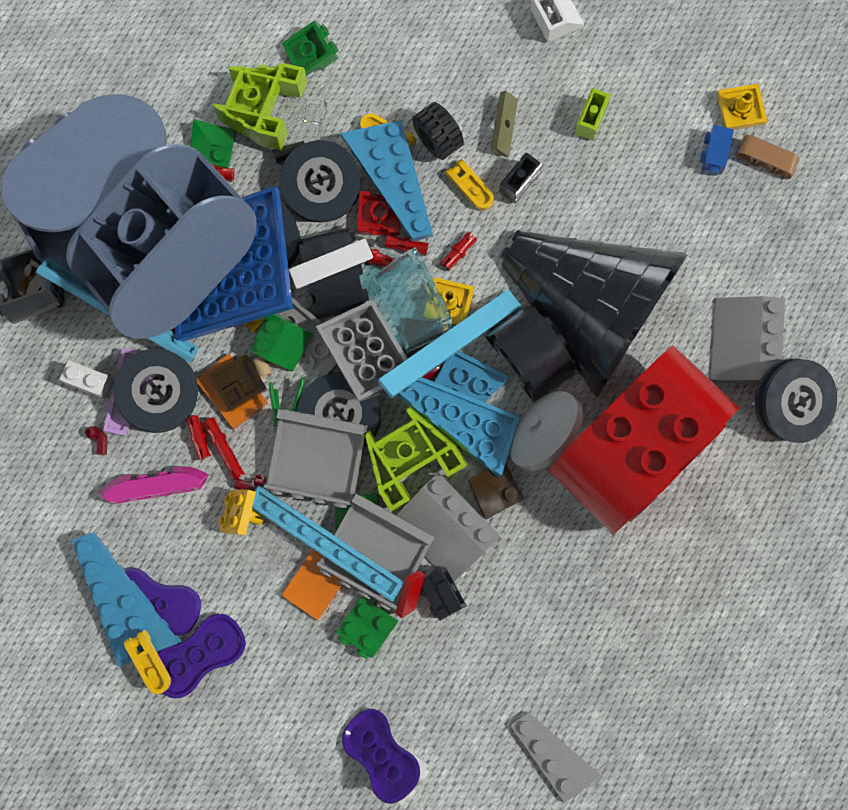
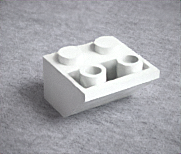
(556, 17)

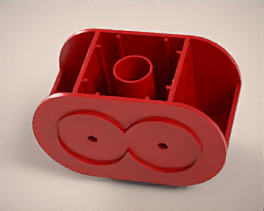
(644, 440)

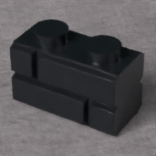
(520, 178)
(442, 594)

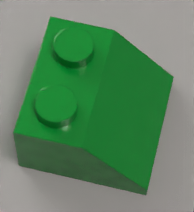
(281, 341)

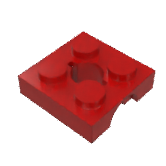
(368, 222)

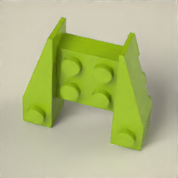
(254, 98)
(407, 451)

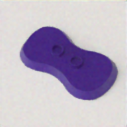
(173, 603)
(212, 646)
(390, 767)

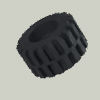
(438, 130)

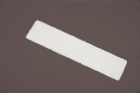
(331, 263)

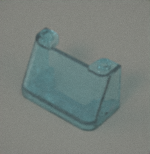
(412, 300)

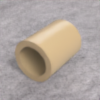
(262, 367)

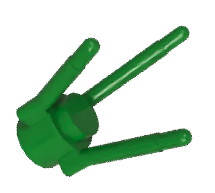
(275, 400)

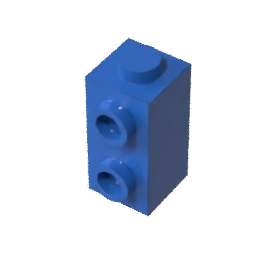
(717, 150)

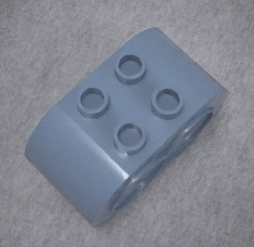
(75, 167)
(177, 236)

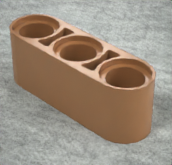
(768, 156)

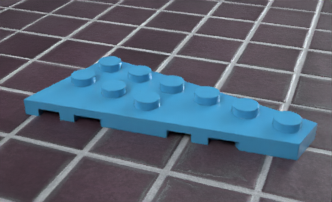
(390, 167)
(470, 377)
(470, 423)
(119, 600)

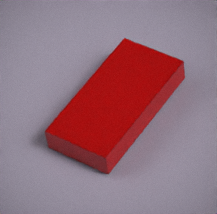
(410, 594)

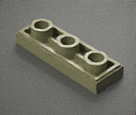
(504, 124)

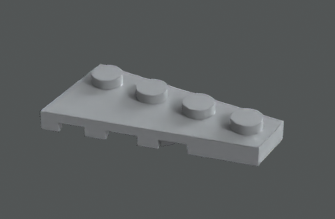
(316, 349)
(558, 762)

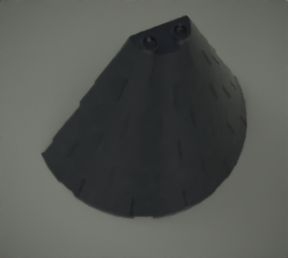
(591, 293)

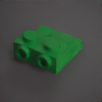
(311, 48)
(366, 628)

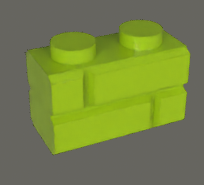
(592, 114)

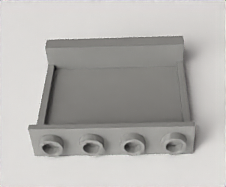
(316, 458)
(383, 539)

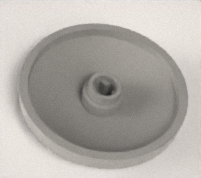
(546, 430)

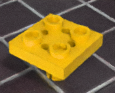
(745, 102)
(453, 294)
(239, 512)

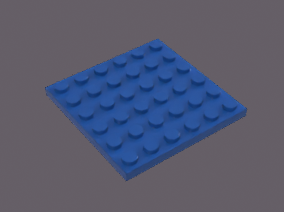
(256, 284)

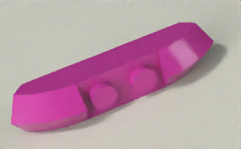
(180, 481)

